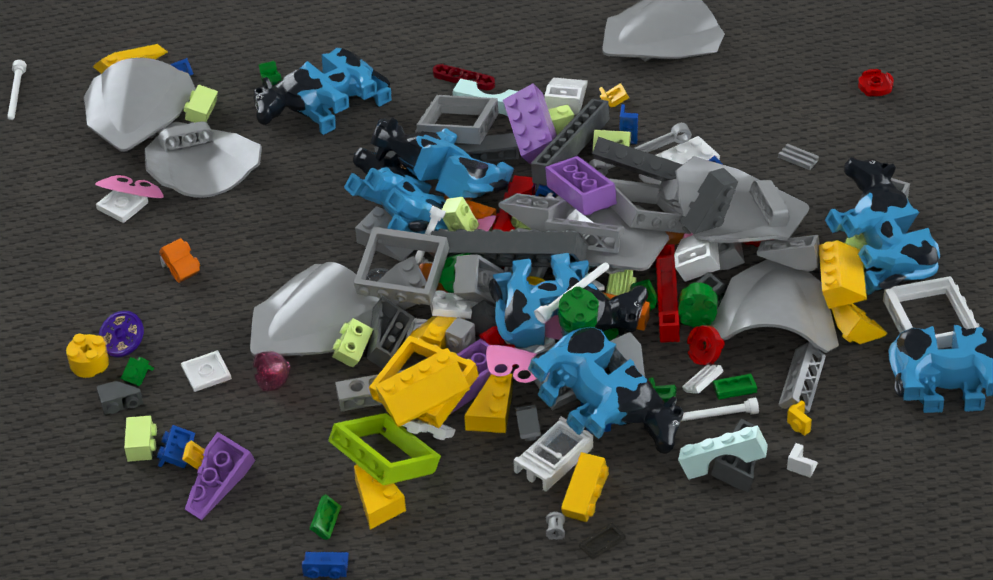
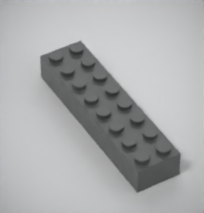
(508, 246)

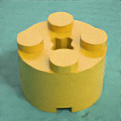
(87, 355)

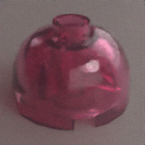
(271, 369)

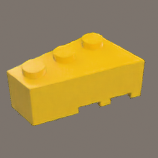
(491, 406)
(585, 487)
(379, 501)

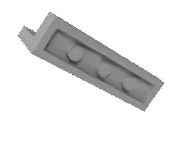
(589, 228)
(799, 373)

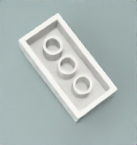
(684, 152)

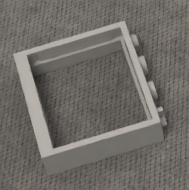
(482, 106)
(646, 193)
(406, 240)

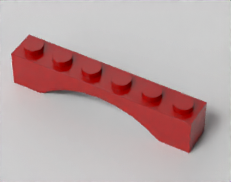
(519, 185)
(667, 295)

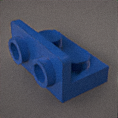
(174, 446)
(325, 564)

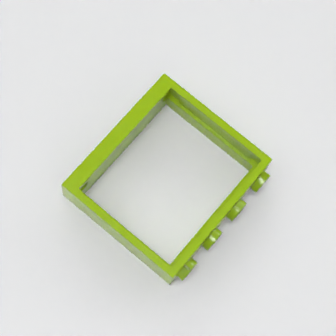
(346, 438)

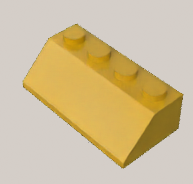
(841, 274)
(422, 387)

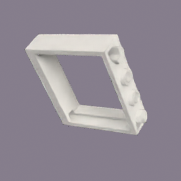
(897, 294)

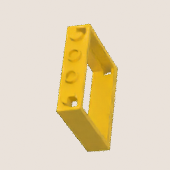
(439, 414)

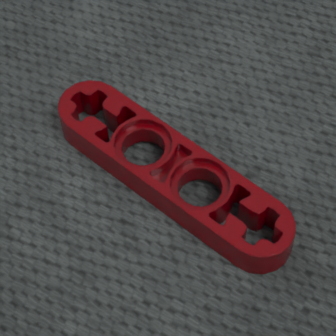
(446, 73)

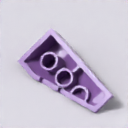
(220, 471)

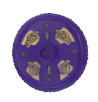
(122, 333)

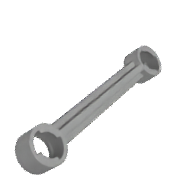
(652, 145)

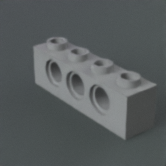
(356, 393)

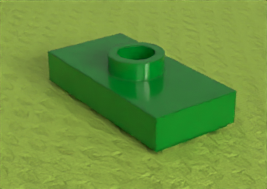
(734, 386)
(325, 517)

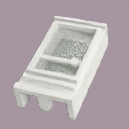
(554, 453)

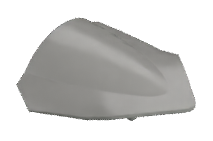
(663, 30)
(135, 100)
(200, 159)
(756, 209)
(637, 245)
(778, 298)
(309, 312)

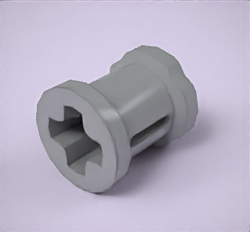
(555, 526)

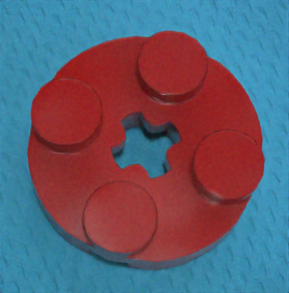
(883, 83)
(713, 348)

